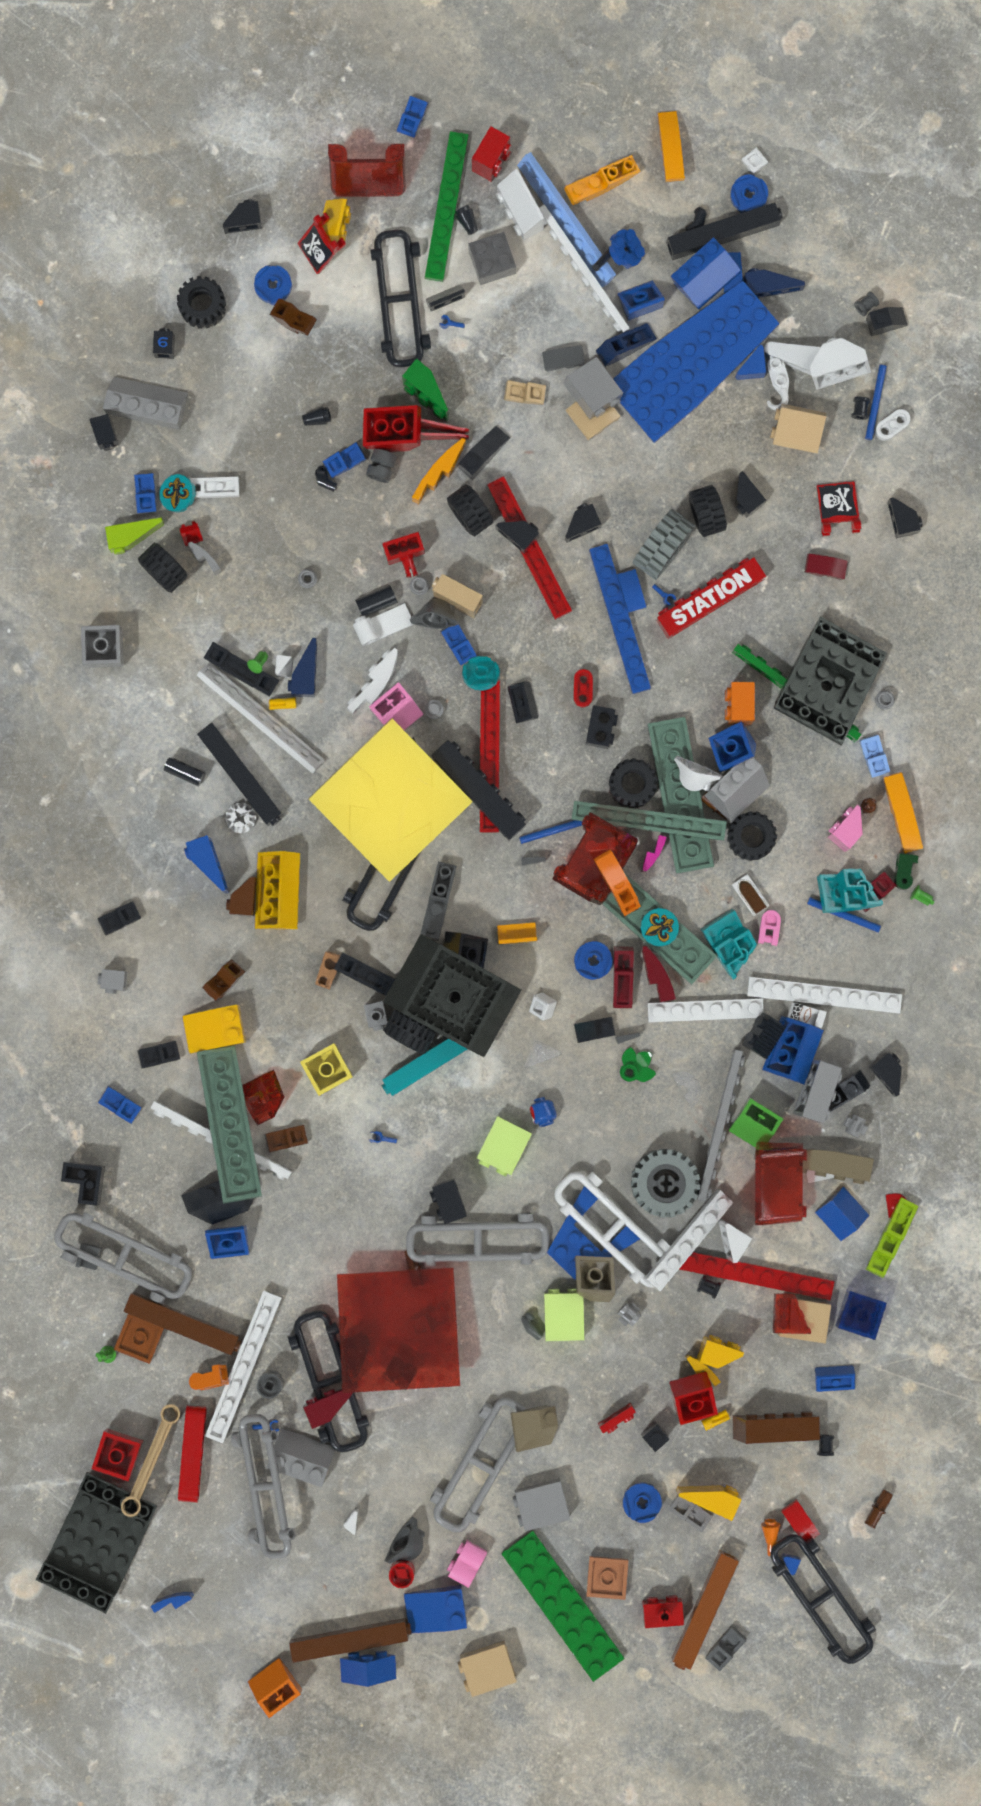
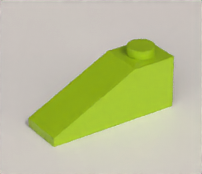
(128, 535)

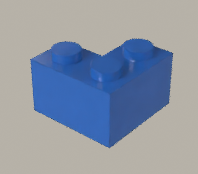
(368, 1669)

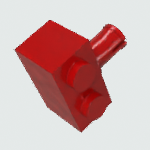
(404, 551)
(663, 1612)

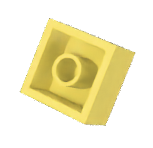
(326, 1069)

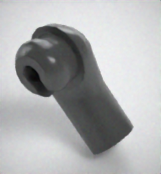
(529, 1327)

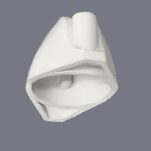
(695, 776)

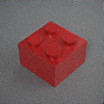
(491, 154)
(693, 1398)
(117, 1454)

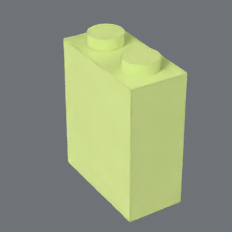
(503, 1146)
(563, 1315)

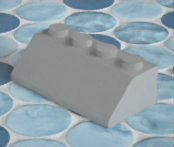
(145, 403)

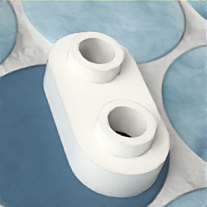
(891, 425)

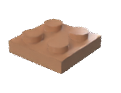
(607, 1577)

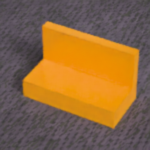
(517, 933)

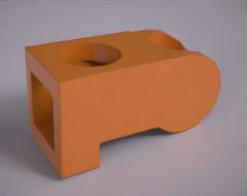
(210, 1380)

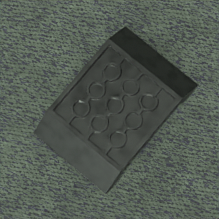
(96, 1544)

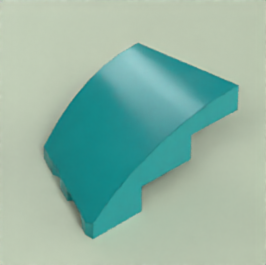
(846, 892)
(730, 941)

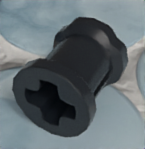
(860, 408)
(708, 1287)
(826, 1445)

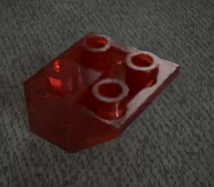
(263, 1097)

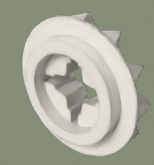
(231, 817)

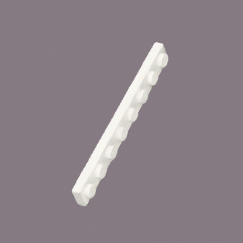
(587, 278)
(260, 717)
(824, 995)
(195, 1128)
(243, 1366)

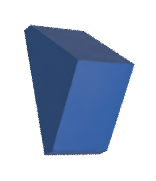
(754, 366)

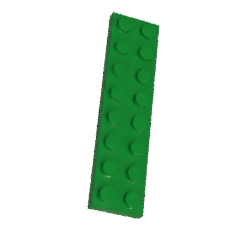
(563, 1605)

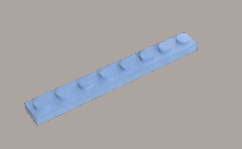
(565, 218)

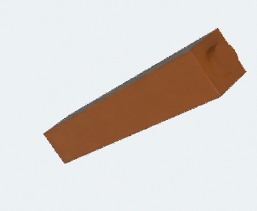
(704, 1610)

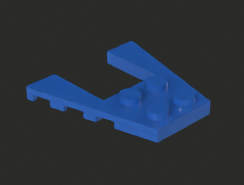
(572, 1242)

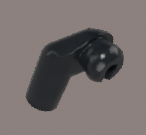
(699, 220)
(322, 479)

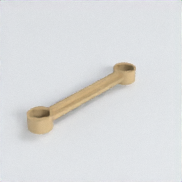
(150, 1460)

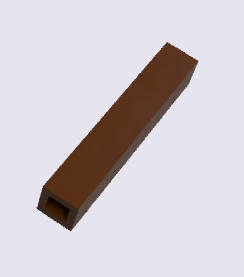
(182, 1323)
(350, 1640)

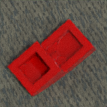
(800, 1521)

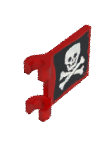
(317, 244)
(838, 505)

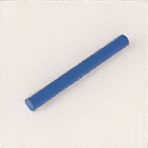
(875, 402)
(550, 831)
(847, 916)

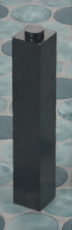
(724, 230)
(240, 775)

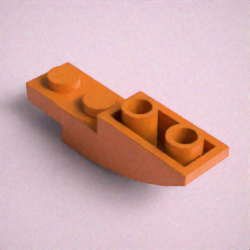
(617, 882)

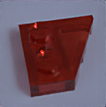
(788, 1316)

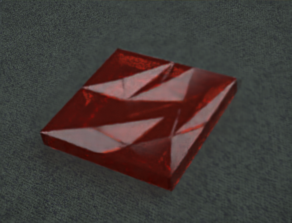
(398, 1330)

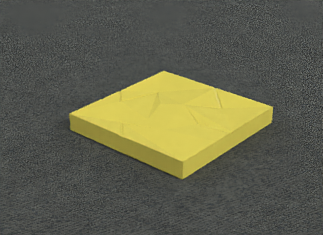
(390, 799)

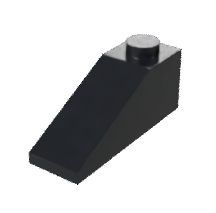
(483, 452)

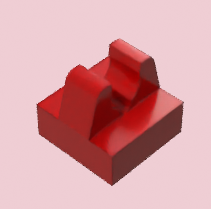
(191, 533)

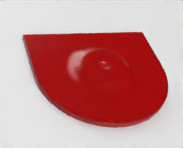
(892, 1200)

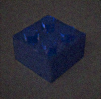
(860, 1314)

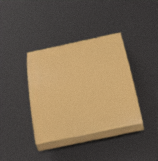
(592, 426)

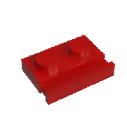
(610, 1423)

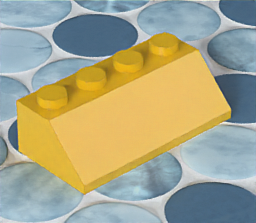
(277, 890)

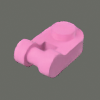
(769, 920)

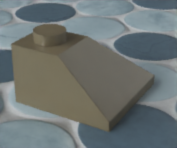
(595, 1278)
(534, 1427)

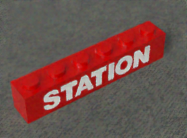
(711, 597)

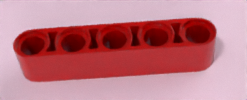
(192, 1454)

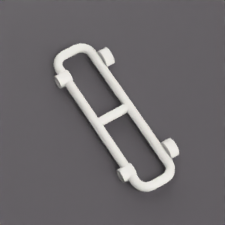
(592, 1183)

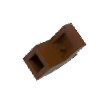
(292, 318)
(223, 980)

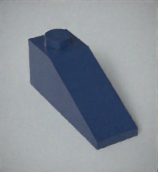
(768, 283)
(625, 344)
(304, 676)

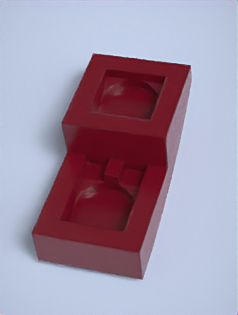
(825, 566)
(882, 886)

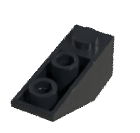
(849, 1089)

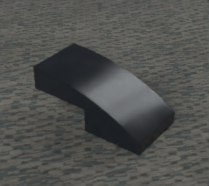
(119, 918)
(158, 1054)

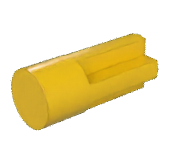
(284, 703)
(713, 1421)

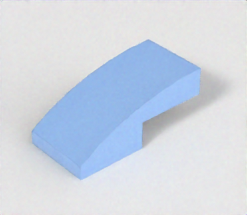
(874, 756)

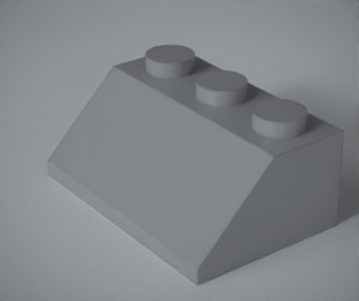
(738, 788)
(818, 1091)
(302, 1457)

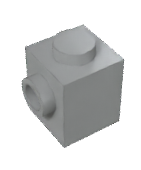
(112, 980)
(376, 1015)

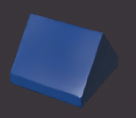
(791, 1562)

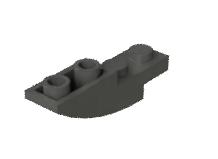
(438, 901)

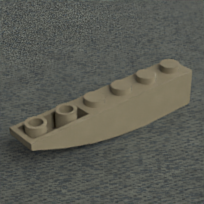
(839, 1165)

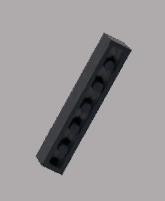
(479, 790)

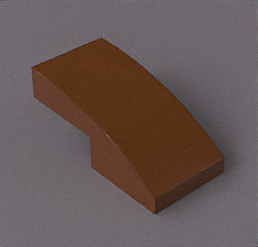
(286, 1138)

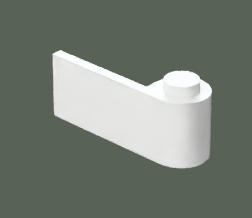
(382, 625)

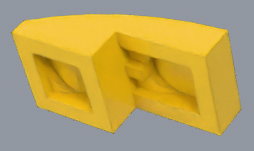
(699, 1367)

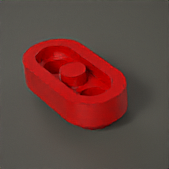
(583, 688)

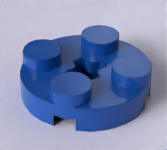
(750, 183)
(628, 239)
(273, 274)
(597, 970)
(651, 1508)

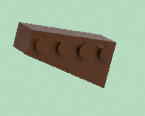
(776, 1428)

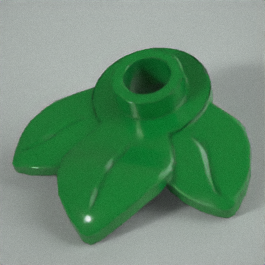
(639, 1064)

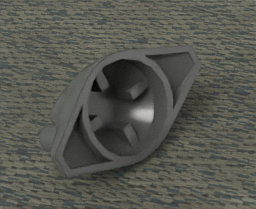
(435, 615)
(407, 1543)

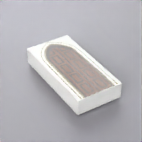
(750, 895)

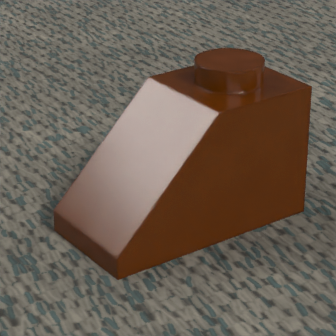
(243, 899)

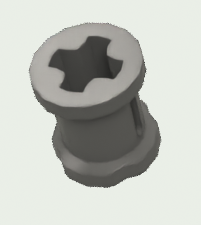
(866, 303)

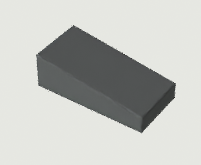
(532, 860)
(620, 1039)

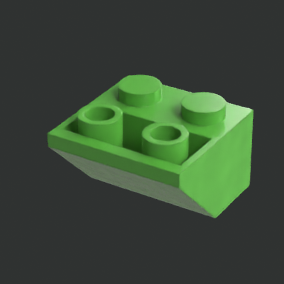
(755, 1123)

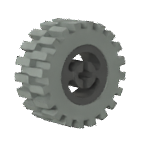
(663, 544)
(643, 1183)

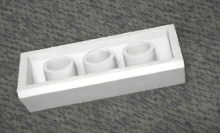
(734, 1241)

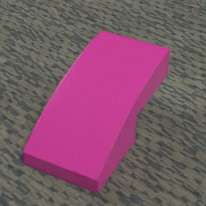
(650, 857)

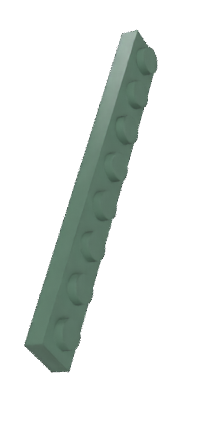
(652, 820)

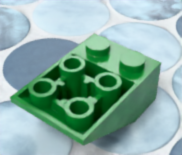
(421, 383)

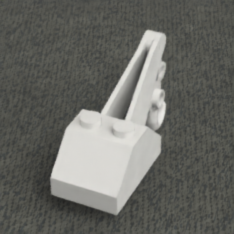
(828, 364)

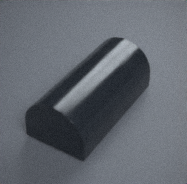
(376, 601)
(184, 771)

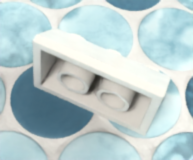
(520, 205)

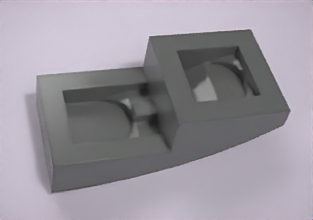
(563, 358)
(725, 1648)

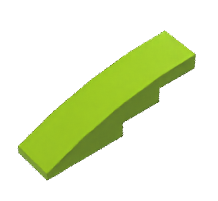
(891, 1237)

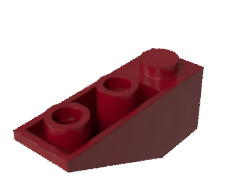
(325, 1408)

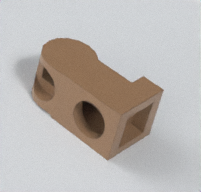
(327, 973)

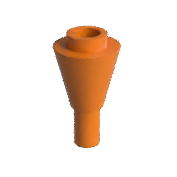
(770, 1531)

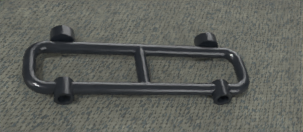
(412, 250)
(353, 897)
(298, 1341)
(864, 1627)

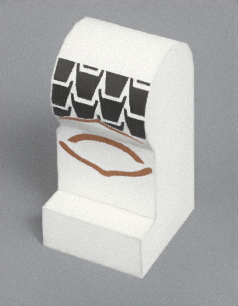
(807, 1015)

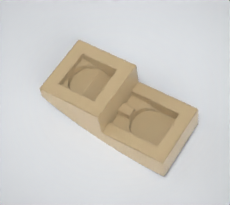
(525, 393)

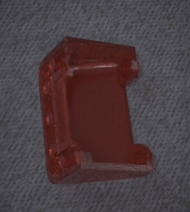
(367, 176)
(581, 871)
(779, 1183)

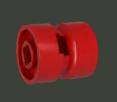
(401, 1573)

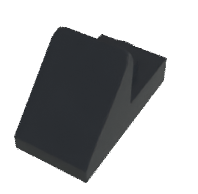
(594, 1029)

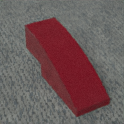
(657, 975)
(623, 977)

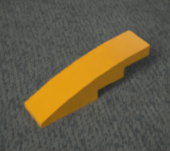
(671, 146)
(444, 466)
(902, 812)

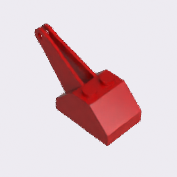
(400, 429)

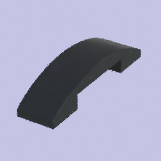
(239, 669)
(364, 974)

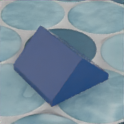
(641, 300)
(732, 746)
(842, 1214)
(227, 1241)

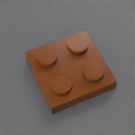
(139, 1339)

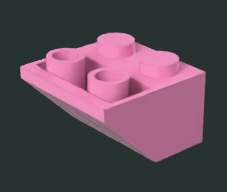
(397, 705)
(847, 831)

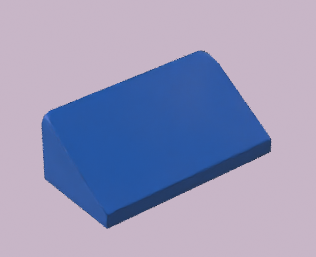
(834, 1378)

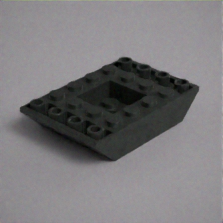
(842, 663)
(424, 992)

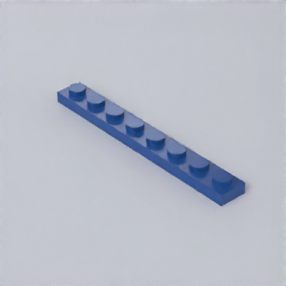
(619, 619)

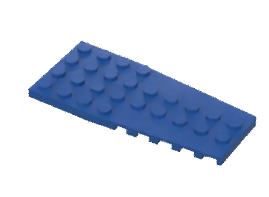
(693, 360)

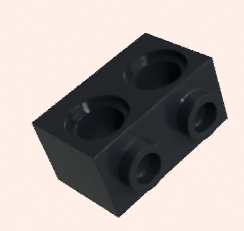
(597, 726)

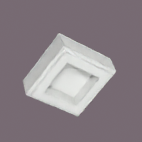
(754, 161)

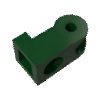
(903, 870)

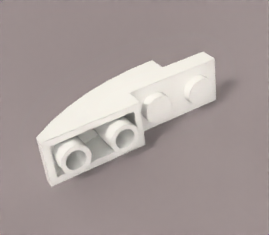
(380, 676)

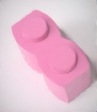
(467, 1563)

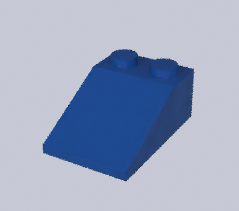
(203, 855)
(436, 1609)

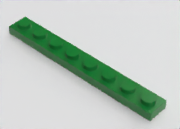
(446, 206)
(775, 677)

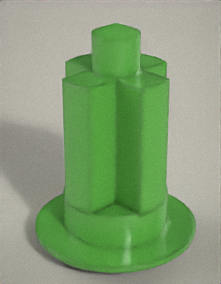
(256, 664)
(921, 896)
(106, 1354)

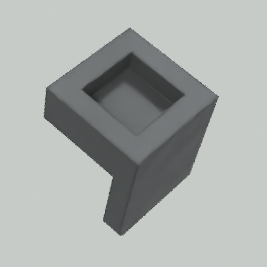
(91, 1249)

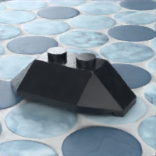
(208, 1205)

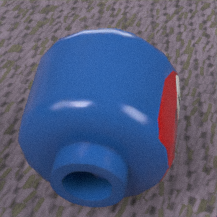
(543, 1112)

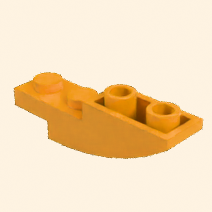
(602, 181)

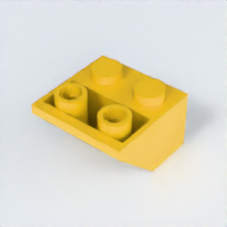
(339, 216)
(718, 1354)

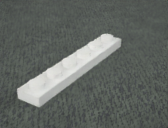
(705, 1010)
(688, 1240)

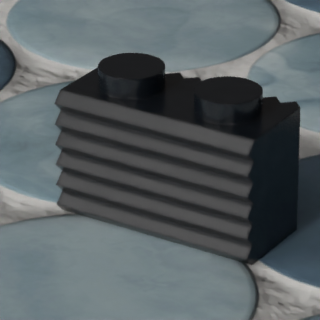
(764, 1035)

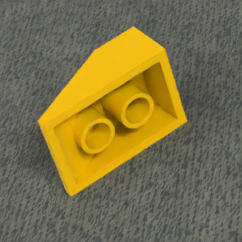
(214, 1029)
(715, 1498)

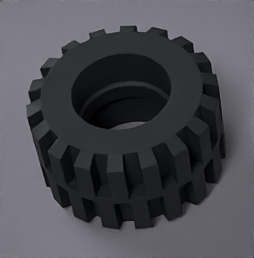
(195, 288)
(470, 510)
(707, 510)
(162, 567)
(644, 771)
(767, 829)
(409, 1032)

